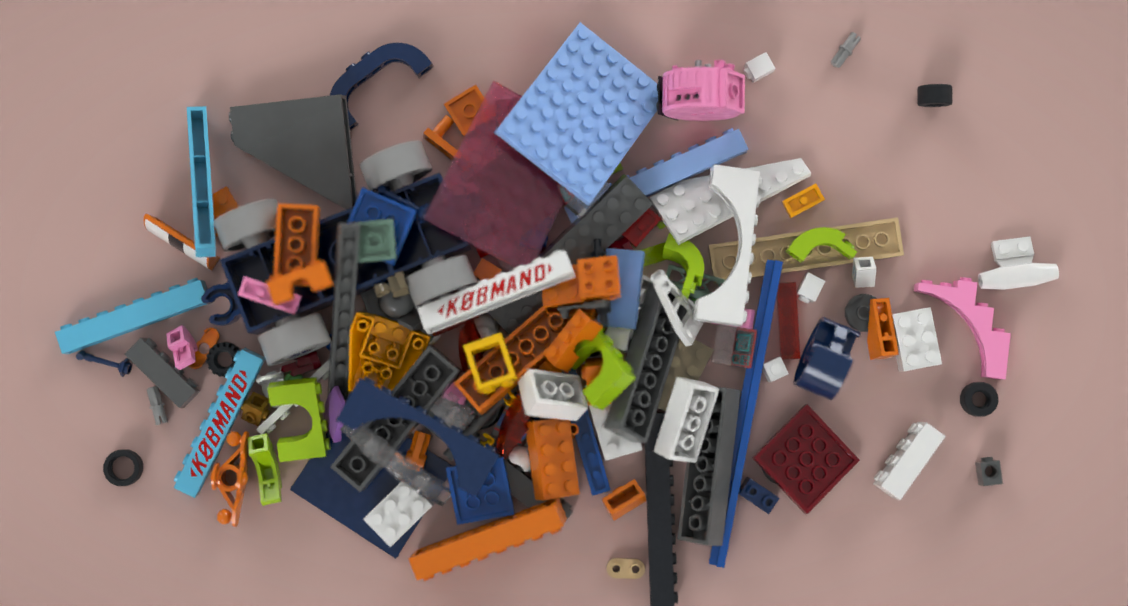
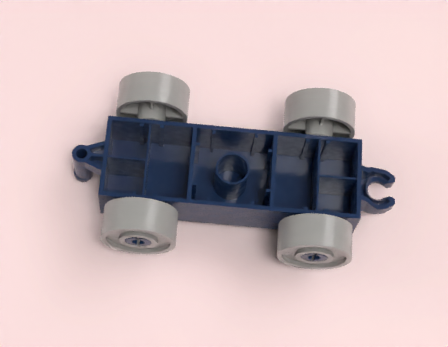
(424, 249)

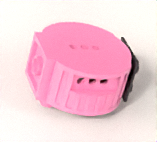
(701, 92)

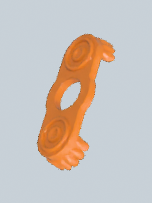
(210, 337)

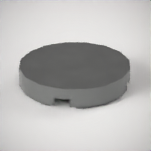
(858, 312)

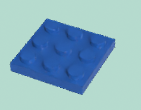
(375, 207)
(492, 500)

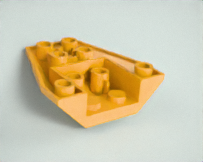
(382, 350)

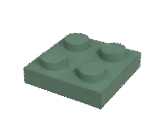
(377, 241)

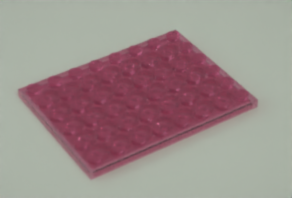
(494, 191)

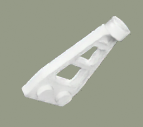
(687, 328)

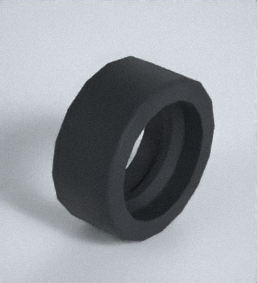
(108, 465)

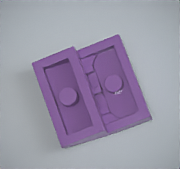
(332, 409)

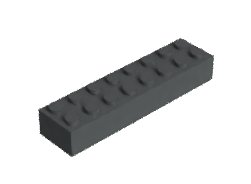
(650, 358)
(423, 387)
(709, 478)

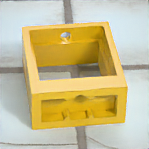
(483, 345)

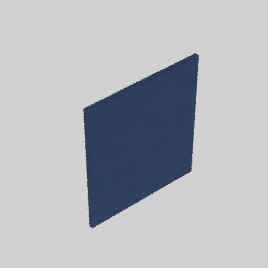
(347, 505)

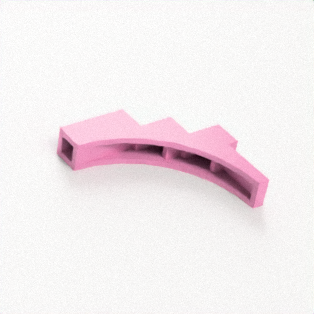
(979, 317)

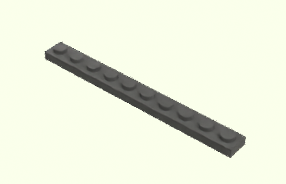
(343, 305)

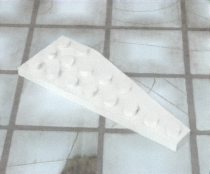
(694, 208)

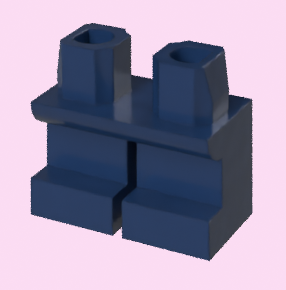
(758, 495)

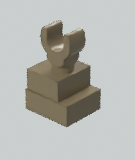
(396, 284)

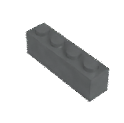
(162, 372)

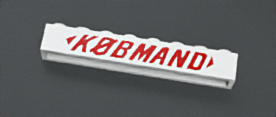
(496, 292)

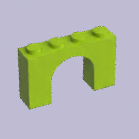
(614, 374)
(306, 394)

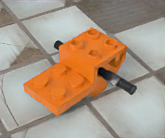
(595, 280)

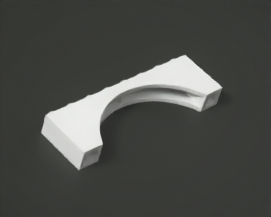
(739, 191)

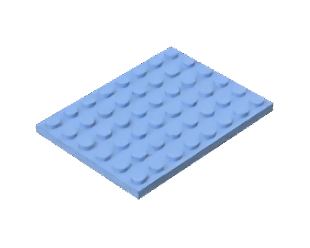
(581, 114)

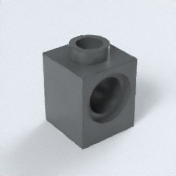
(996, 476)

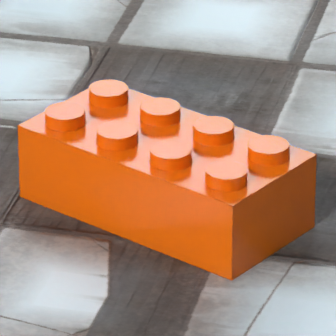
(296, 238)
(552, 459)

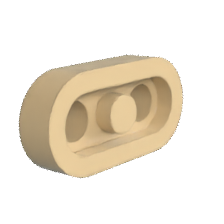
(625, 568)

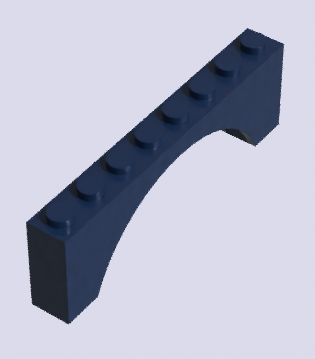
(372, 403)

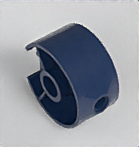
(826, 358)

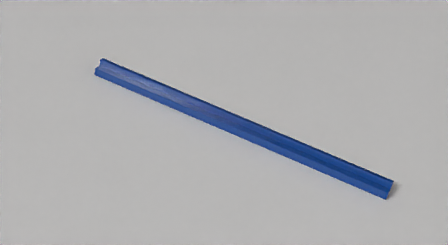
(748, 400)

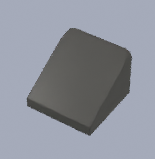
(411, 321)

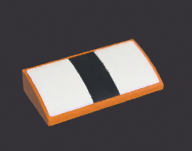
(177, 240)

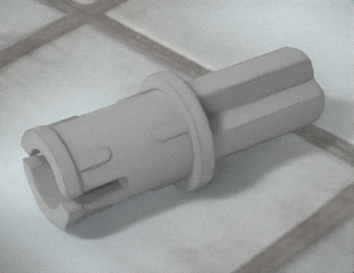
(845, 50)
(156, 405)

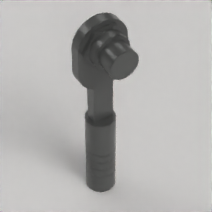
(564, 310)

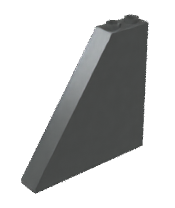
(302, 140)

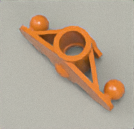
(219, 479)

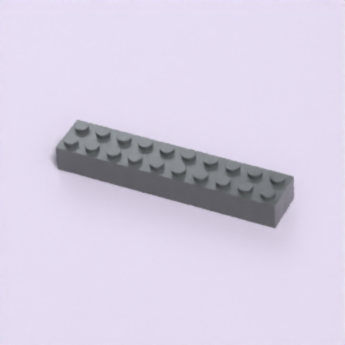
(604, 220)

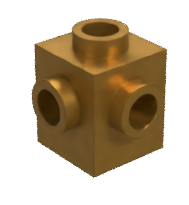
(255, 409)

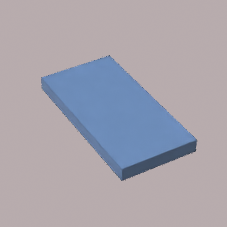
(625, 308)

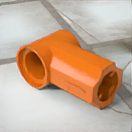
(419, 448)

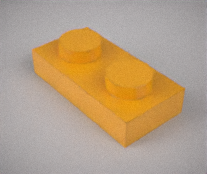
(803, 200)

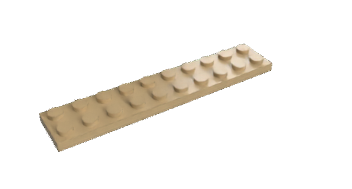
(871, 239)

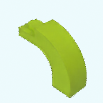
(819, 236)
(689, 258)
(267, 468)

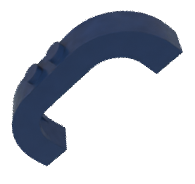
(373, 62)

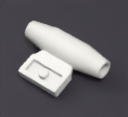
(1016, 266)

